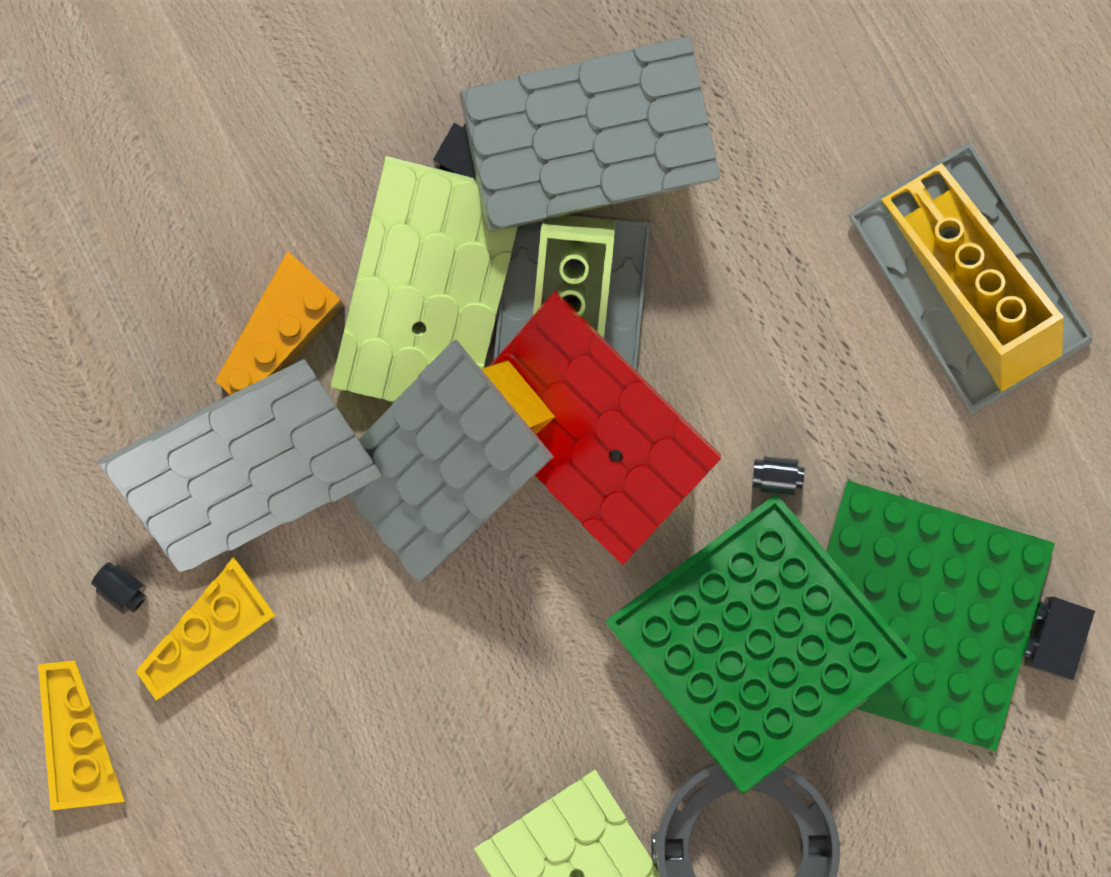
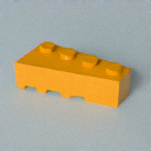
(281, 326)

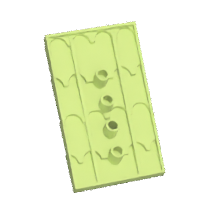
(422, 263)
(569, 836)

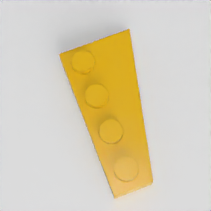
(213, 625)
(74, 747)

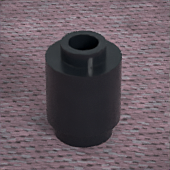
(778, 475)
(119, 588)

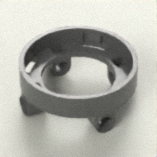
(816, 823)

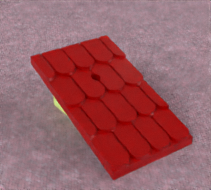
(614, 439)

